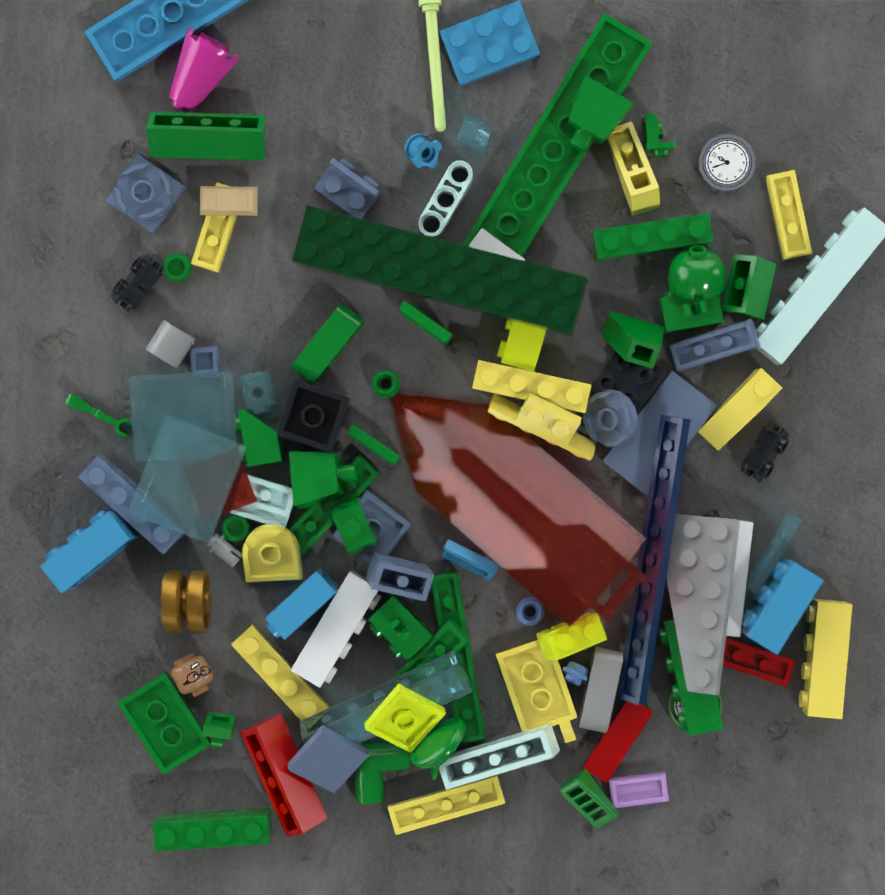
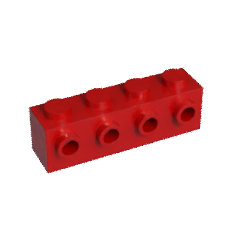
(289, 793)

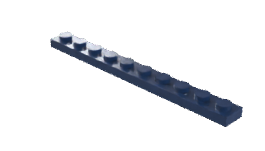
(653, 559)

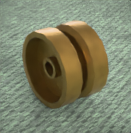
(186, 601)

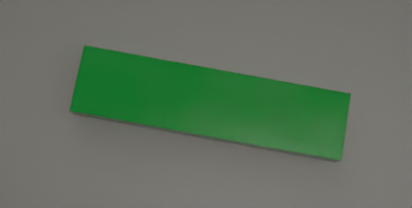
(319, 518)

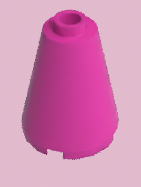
(199, 70)

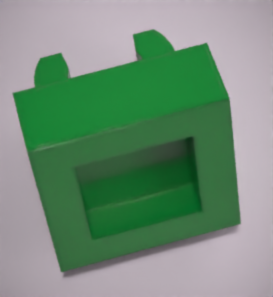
(219, 727)

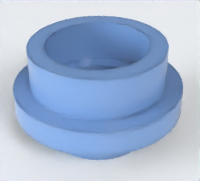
(530, 620)
(576, 673)

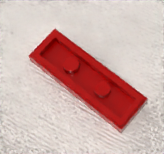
(758, 662)
(617, 741)

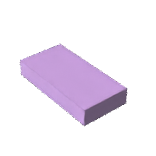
(638, 789)

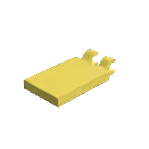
(537, 689)

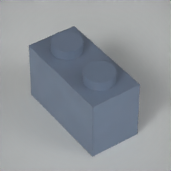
(399, 576)

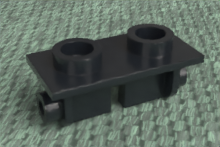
(129, 290)
(772, 444)

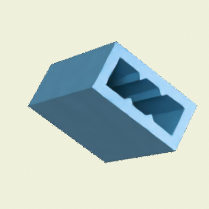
(301, 604)

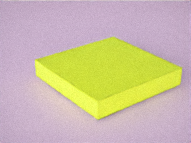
(404, 718)

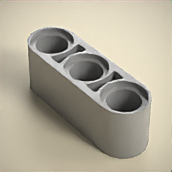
(600, 689)

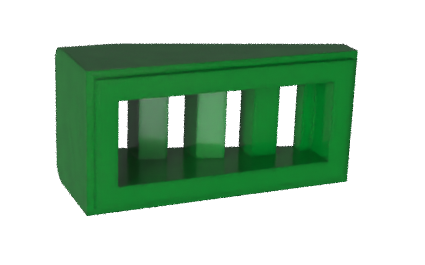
(590, 787)

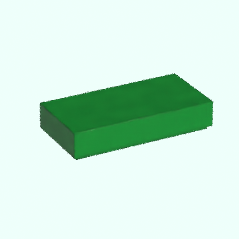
(373, 444)

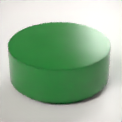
(177, 267)
(236, 528)

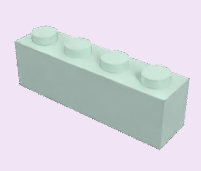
(499, 756)

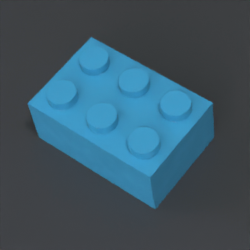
(88, 550)
(780, 604)

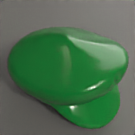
(439, 745)

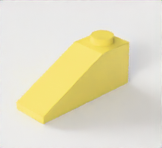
(634, 169)
(739, 408)

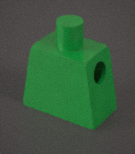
(596, 113)
(318, 477)
(354, 526)

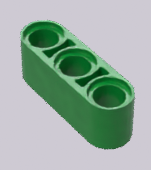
(328, 343)

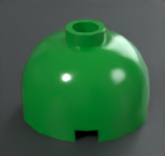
(696, 273)

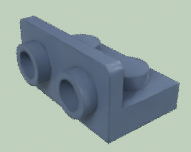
(347, 189)

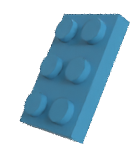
(489, 43)

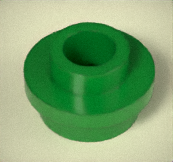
(385, 375)

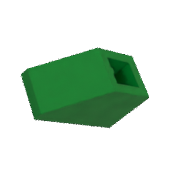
(633, 338)
(260, 439)

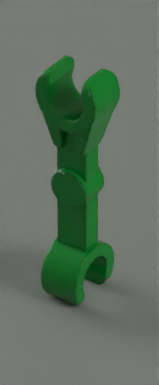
(81, 404)

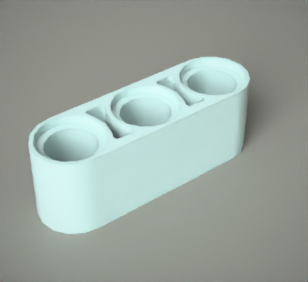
(446, 186)

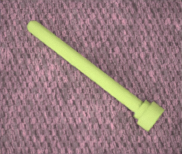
(430, 8)

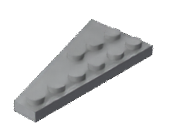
(700, 595)

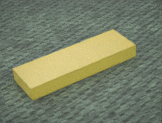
(788, 215)
(213, 241)

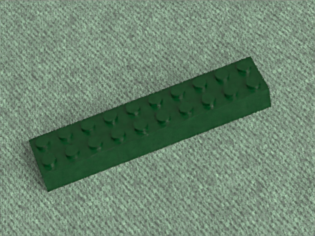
(440, 270)

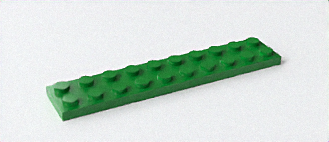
(547, 157)

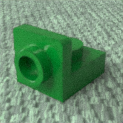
(652, 132)

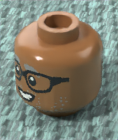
(192, 674)

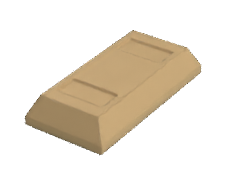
(228, 200)

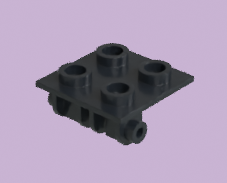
(629, 378)

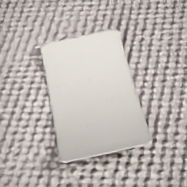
(489, 243)

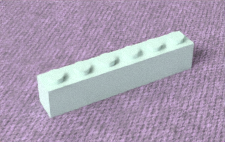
(820, 285)

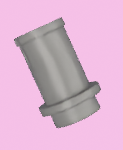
(224, 550)

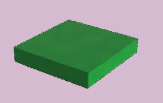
(425, 323)

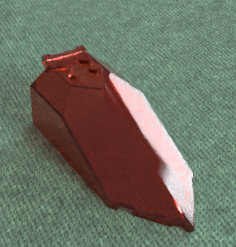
(518, 505)

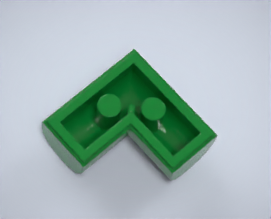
(369, 775)

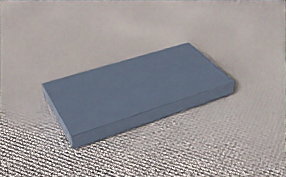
(672, 398)

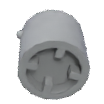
(170, 343)

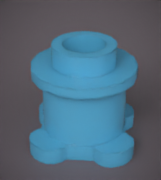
(422, 151)

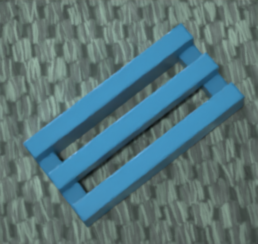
(469, 560)

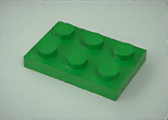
(164, 723)

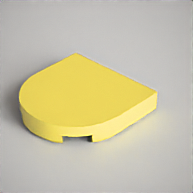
(271, 555)

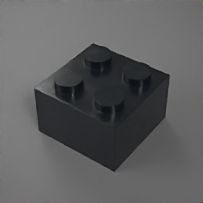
(314, 416)

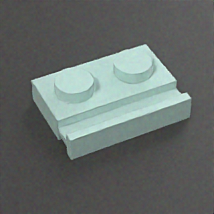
(272, 504)

